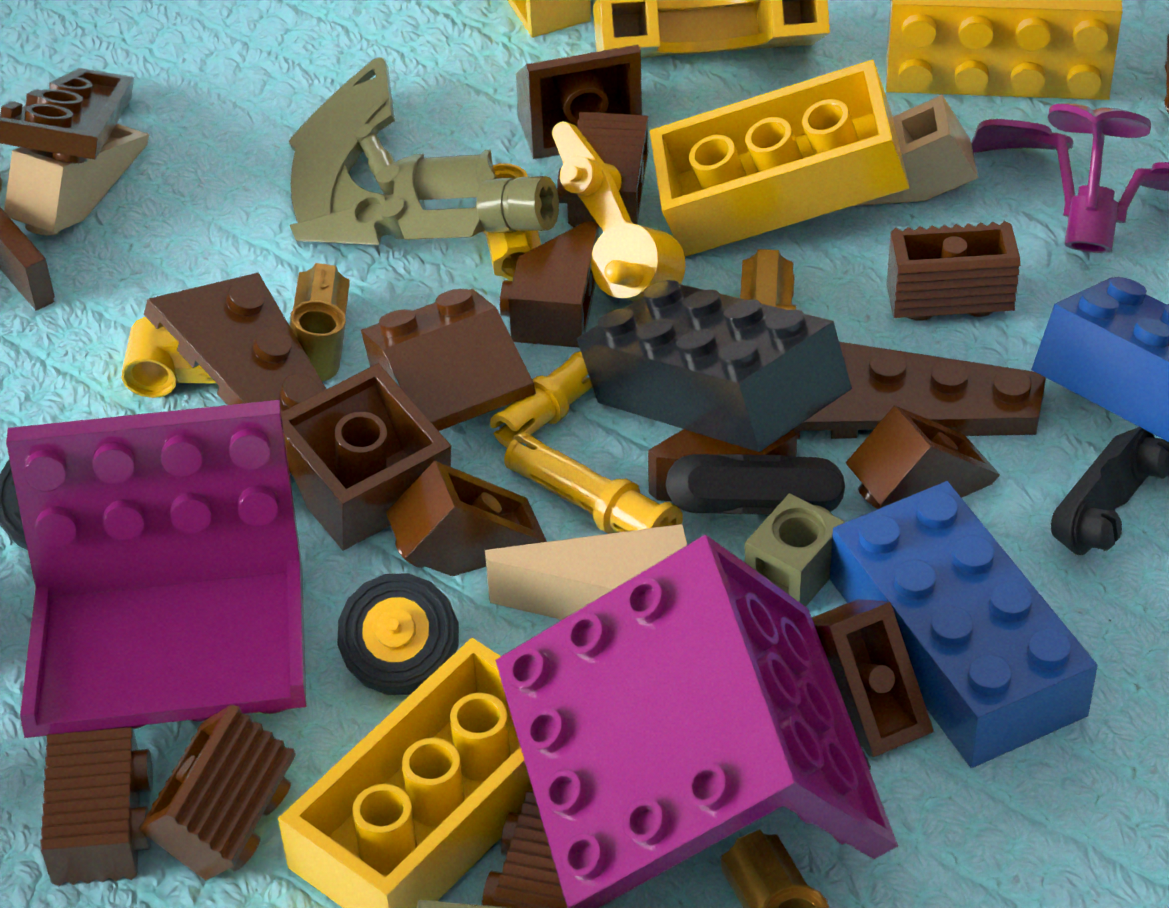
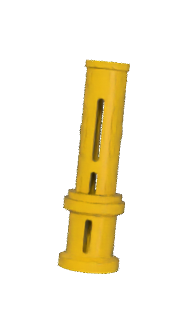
(613, 503)

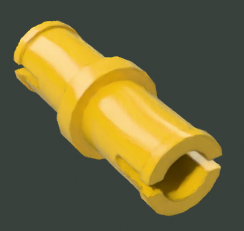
(549, 403)

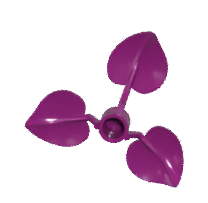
(1093, 211)

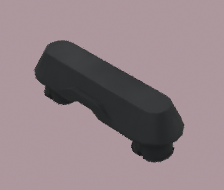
(751, 482)
(1088, 511)

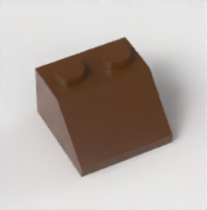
(574, 84)
(450, 357)
(359, 452)

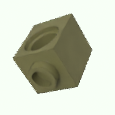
(794, 547)

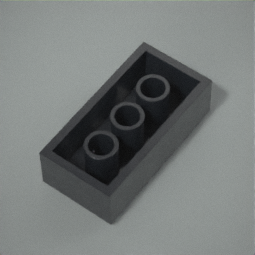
(715, 363)

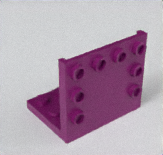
(159, 568)
(681, 722)

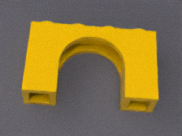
(708, 25)

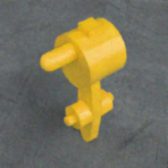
(626, 254)

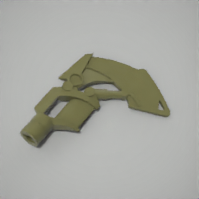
(340, 211)

